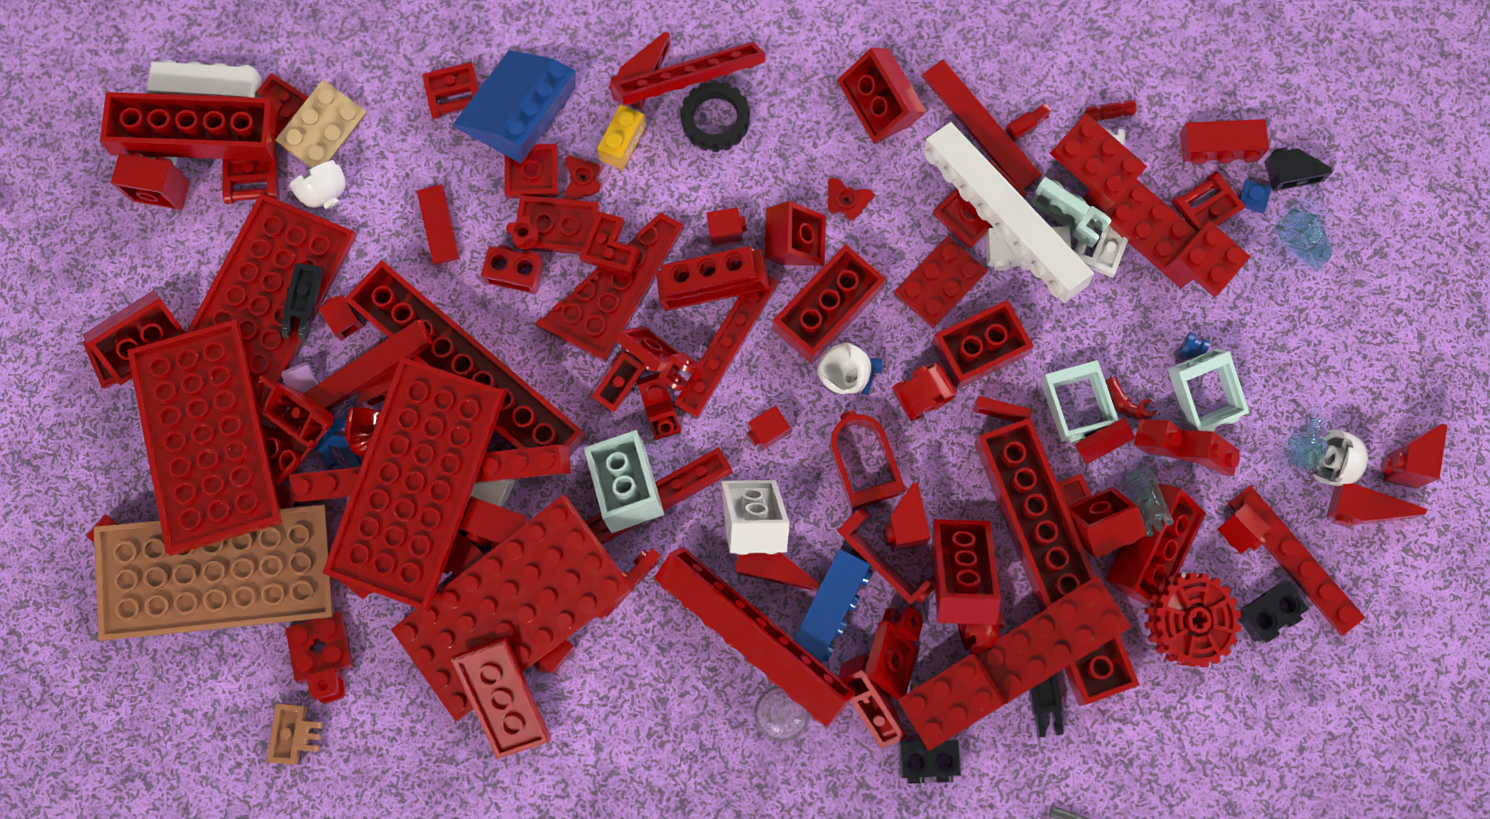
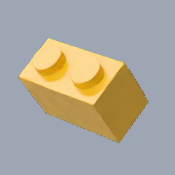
(621, 137)

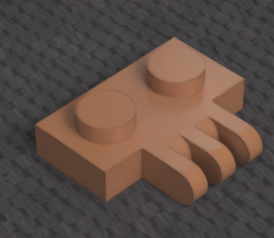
(291, 734)

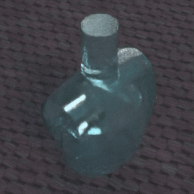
(1307, 449)

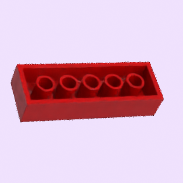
(189, 126)

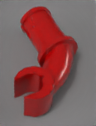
(1122, 403)

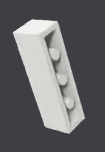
(203, 80)

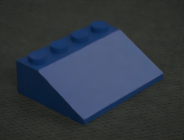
(517, 103)

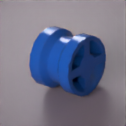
(1193, 346)

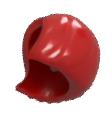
(360, 428)

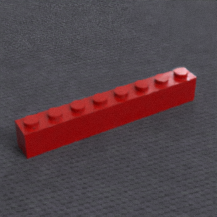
(754, 636)

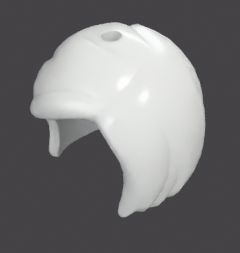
(842, 364)

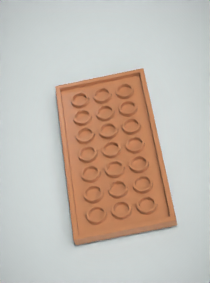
(227, 584)

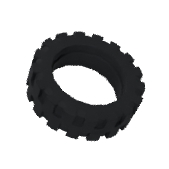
(715, 91)

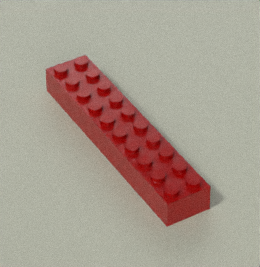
(525, 417)
(1049, 546)

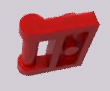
(448, 83)
(246, 172)
(1216, 209)

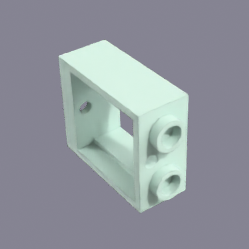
(1223, 362)
(1071, 375)

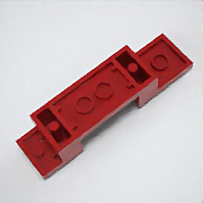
(1141, 216)
(1015, 664)

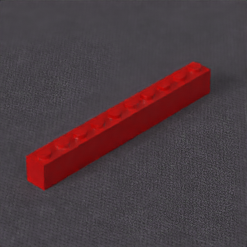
(495, 467)

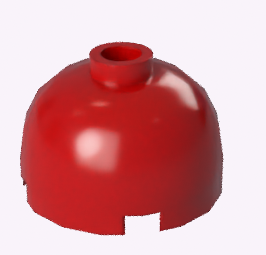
(980, 637)

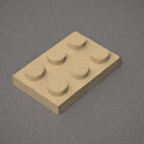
(321, 125)

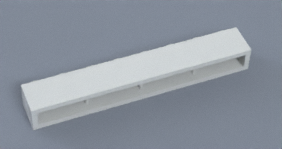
(1008, 213)

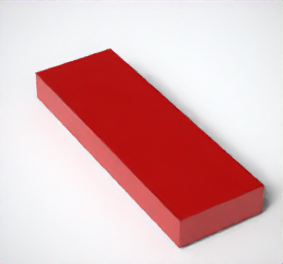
(438, 224)

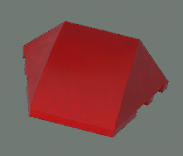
(290, 426)

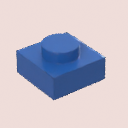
(1255, 196)

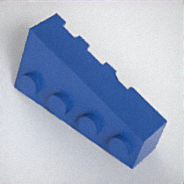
(831, 603)

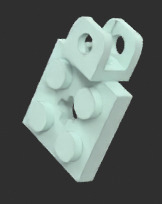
(1069, 211)

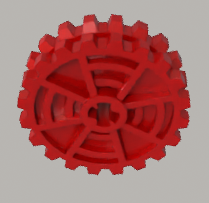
(1213, 621)

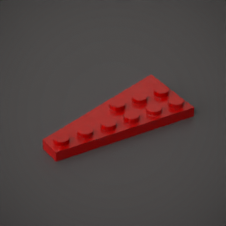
(610, 299)

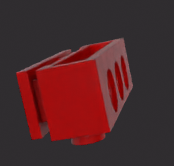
(712, 278)

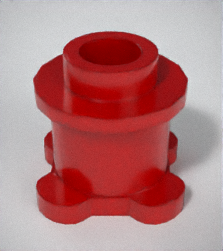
(520, 228)

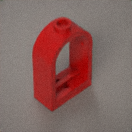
(875, 493)

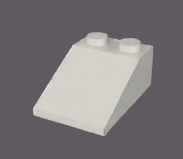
(754, 517)

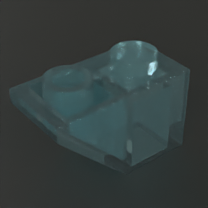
(1305, 238)

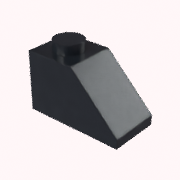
(1294, 169)

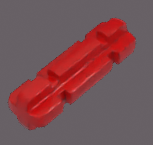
(1112, 110)

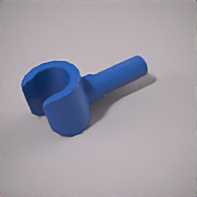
(876, 367)

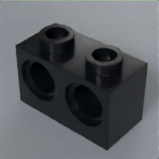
(1268, 607)
(929, 766)

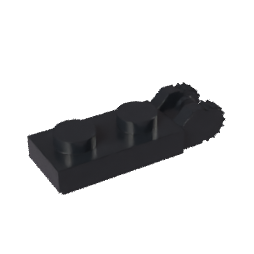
(302, 299)
(1047, 699)

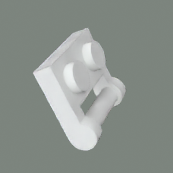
(1106, 253)

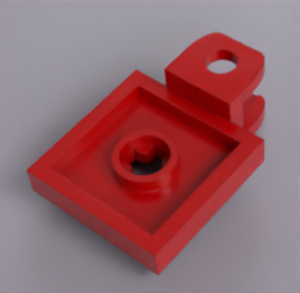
(657, 355)
(893, 651)
(325, 668)

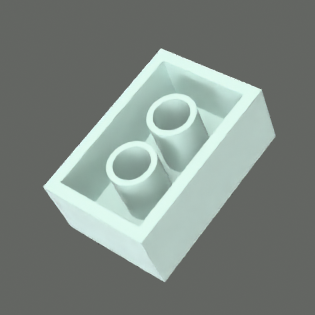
(623, 481)

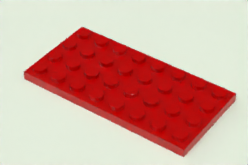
(257, 280)
(203, 438)
(414, 483)
(527, 588)

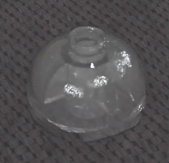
(779, 716)

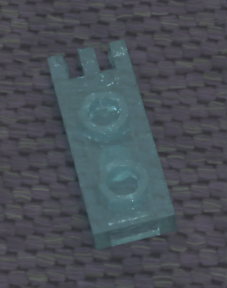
(1148, 497)

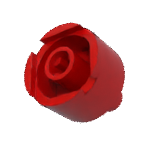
(925, 391)

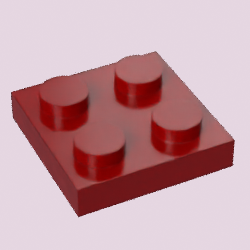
(535, 175)

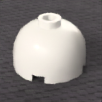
(320, 186)
(1346, 456)

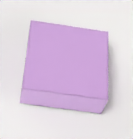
(300, 377)

